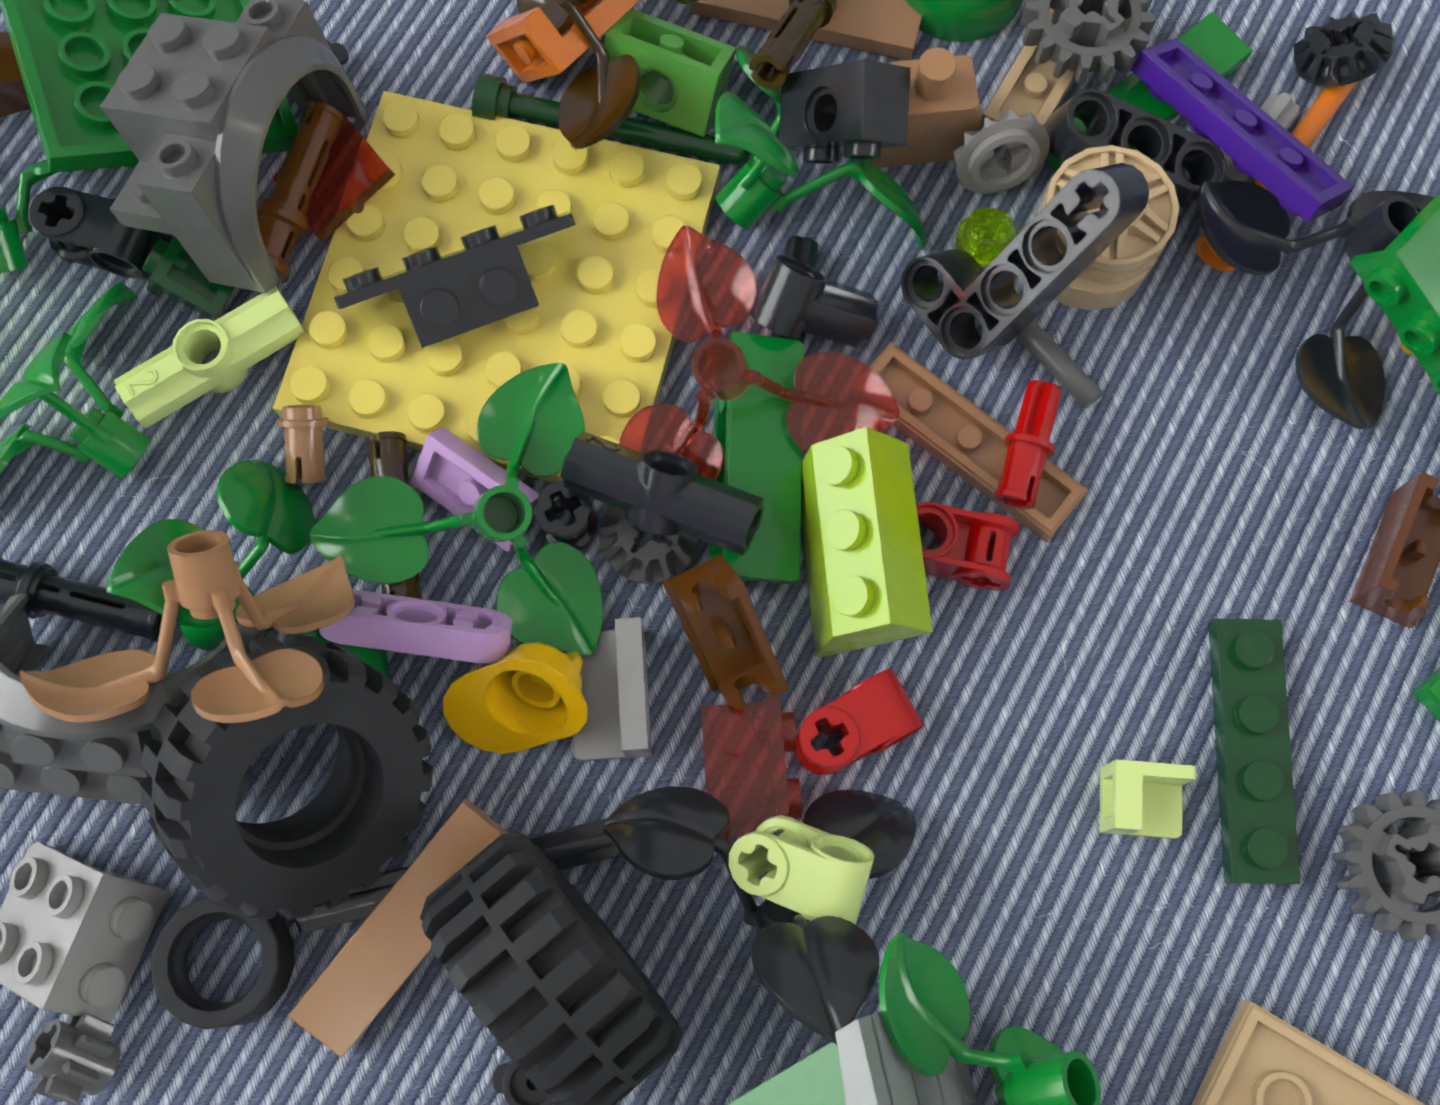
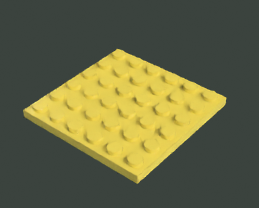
(589, 279)

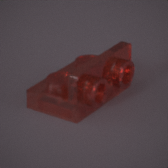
(748, 763)

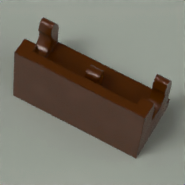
(1403, 554)
(724, 630)

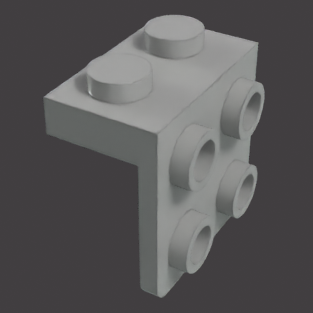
(73, 932)

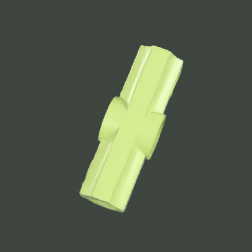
(178, 374)

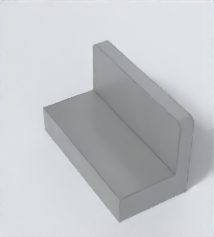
(616, 696)

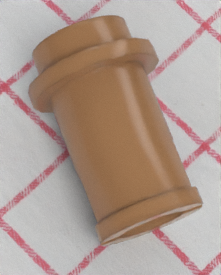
(304, 443)

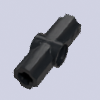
(662, 492)

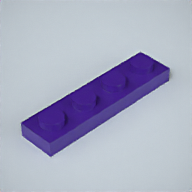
(1241, 129)

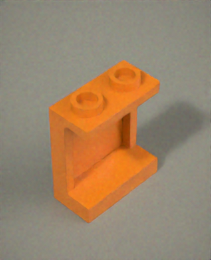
(538, 50)

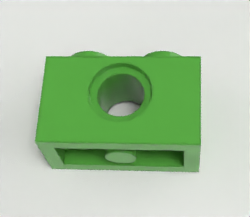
(692, 62)

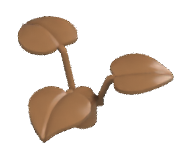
(207, 585)

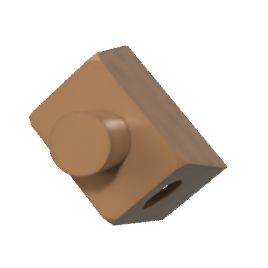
(940, 109)

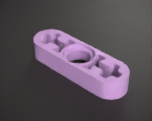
(423, 628)

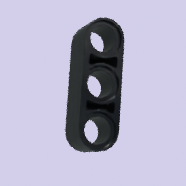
(1117, 122)

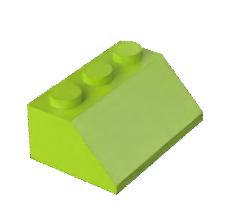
(862, 543)

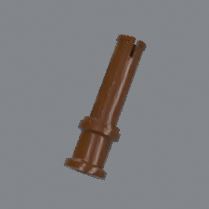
(283, 213)

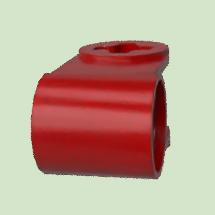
(970, 545)
(865, 719)

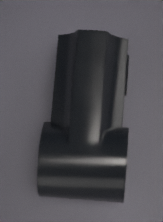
(803, 300)

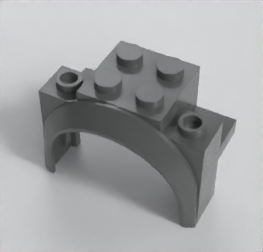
(198, 119)

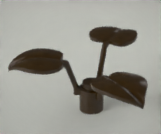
(599, 95)

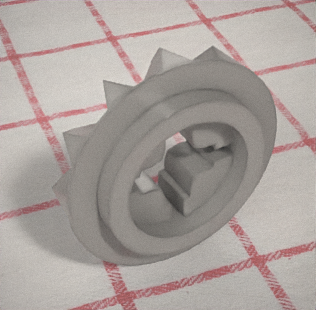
(1025, 152)

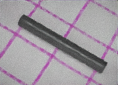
(1059, 364)

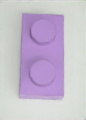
(459, 475)

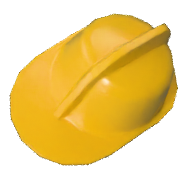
(518, 700)

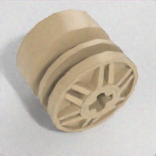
(1131, 256)

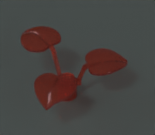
(714, 288)

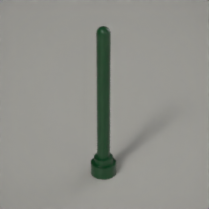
(496, 98)

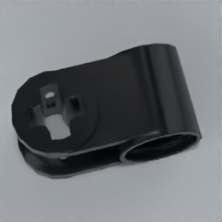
(89, 233)

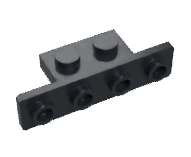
(463, 287)

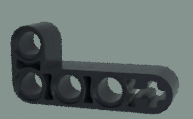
(1031, 256)

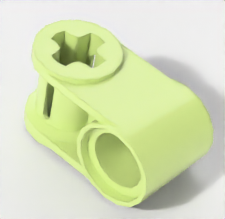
(804, 868)

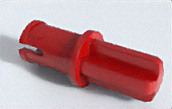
(1029, 446)

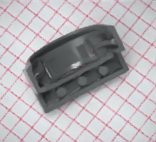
(73, 757)

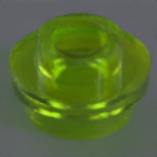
(985, 234)

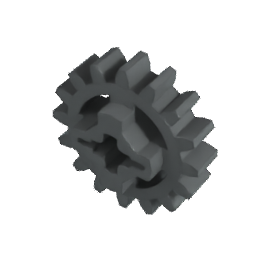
(1087, 34)
(1382, 870)

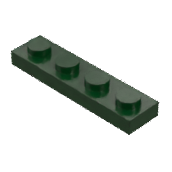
(1253, 752)

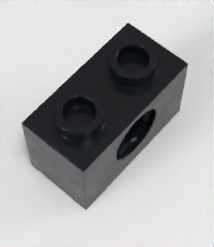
(845, 110)

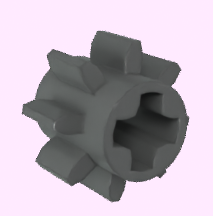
(73, 1058)

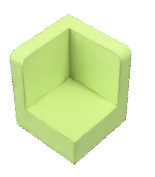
(1143, 798)

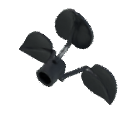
(1250, 233)
(813, 967)

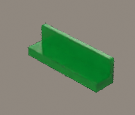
(764, 460)

